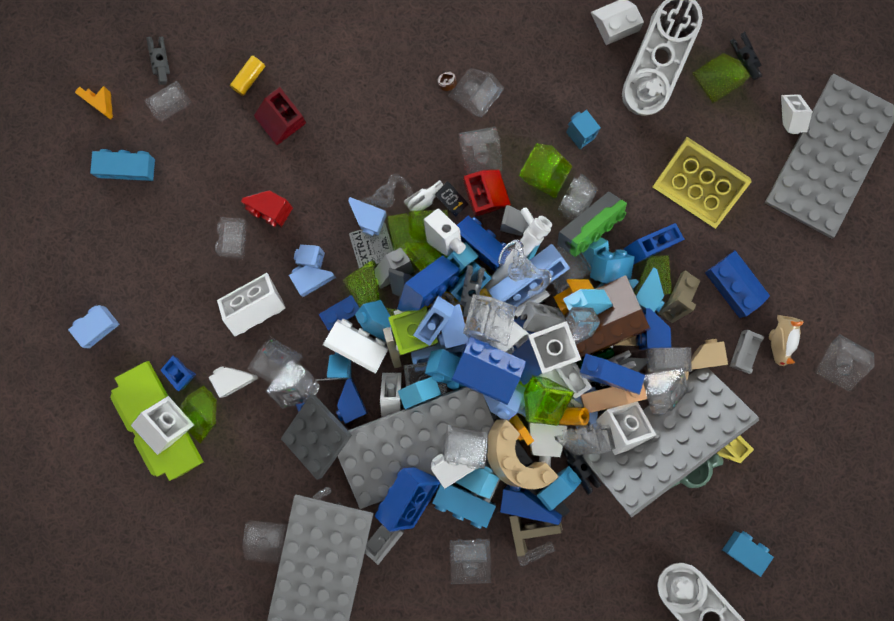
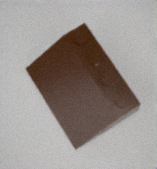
(618, 322)

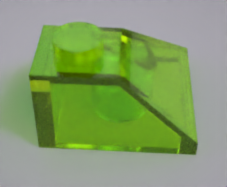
(721, 76)
(545, 401)
(201, 410)

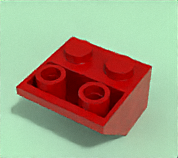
(486, 191)
(268, 205)

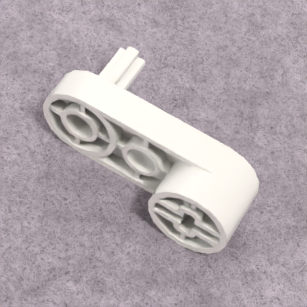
(647, 91)
(679, 587)

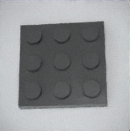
(316, 437)

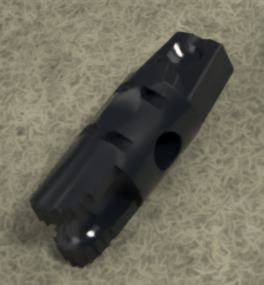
(753, 62)
(577, 463)

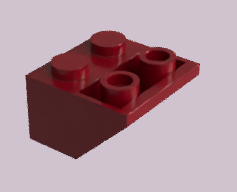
(279, 116)

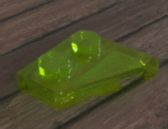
(400, 231)
(421, 253)
(363, 284)

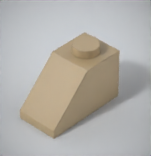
(709, 355)

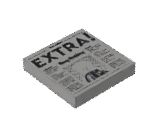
(370, 247)

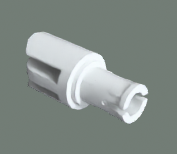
(422, 198)

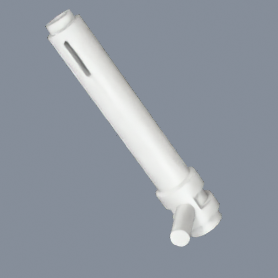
(532, 237)

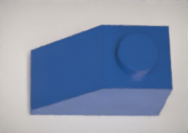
(350, 403)

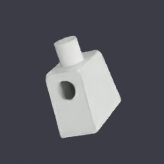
(443, 233)
(544, 441)

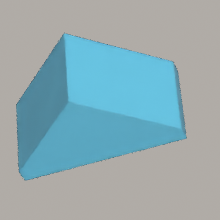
(419, 392)

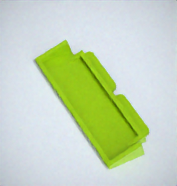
(136, 393)

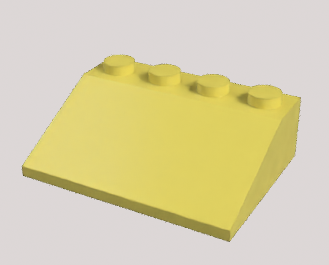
(702, 182)

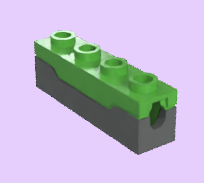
(592, 224)

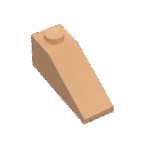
(610, 398)

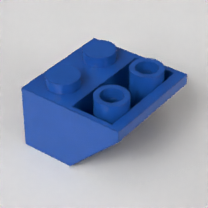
(658, 336)

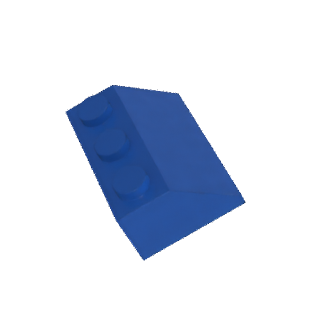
(481, 241)
(428, 284)
(737, 284)
(488, 370)
(407, 499)

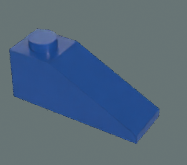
(654, 243)
(611, 374)
(525, 504)

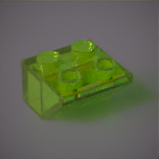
(546, 169)

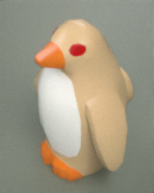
(785, 339)

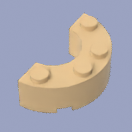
(506, 464)

